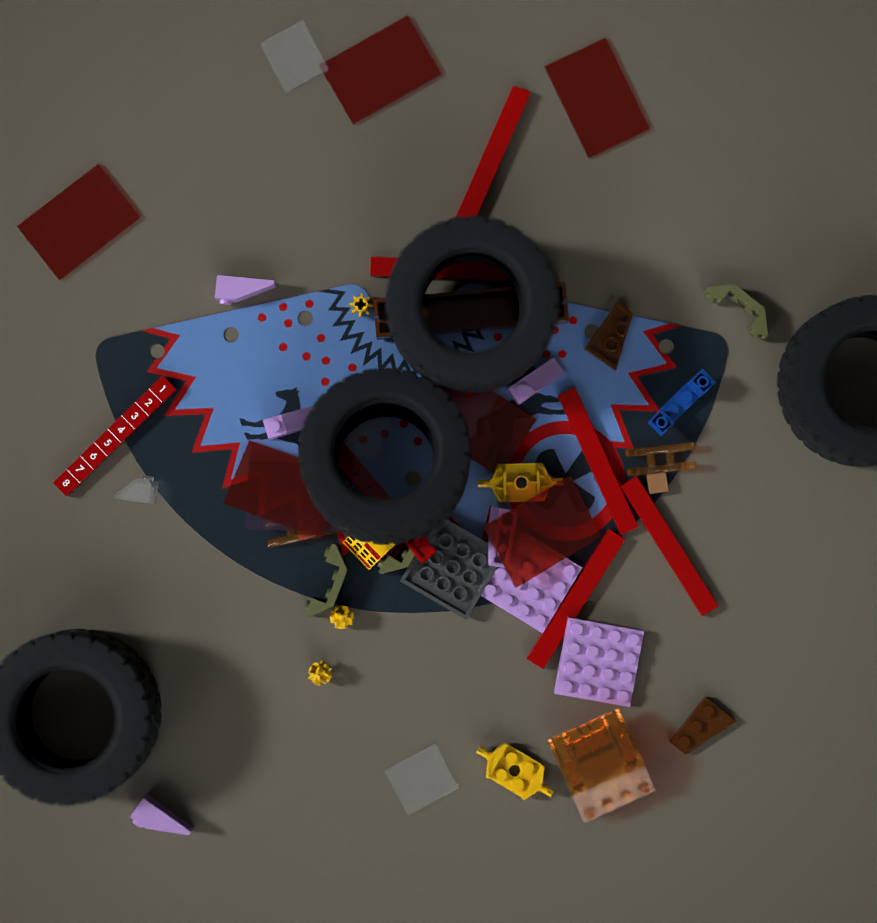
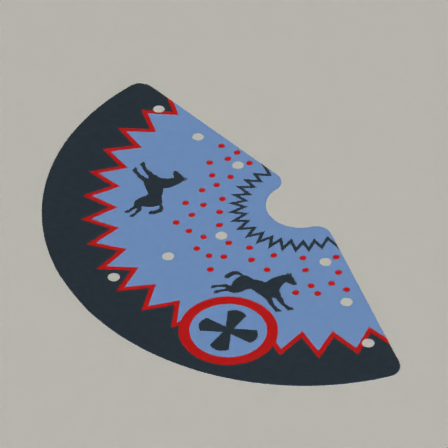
(284, 367)

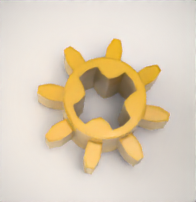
(364, 308)
(341, 617)
(320, 673)

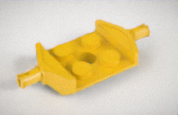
(505, 476)
(523, 784)

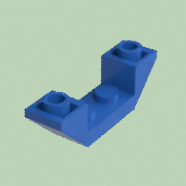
(681, 401)

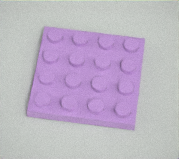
(535, 599)
(598, 662)

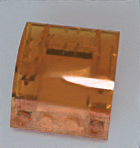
(601, 765)

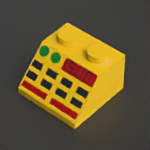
(367, 553)

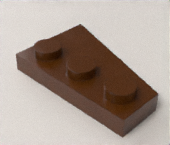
(610, 337)
(701, 726)

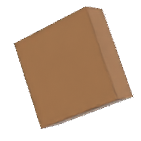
(657, 483)

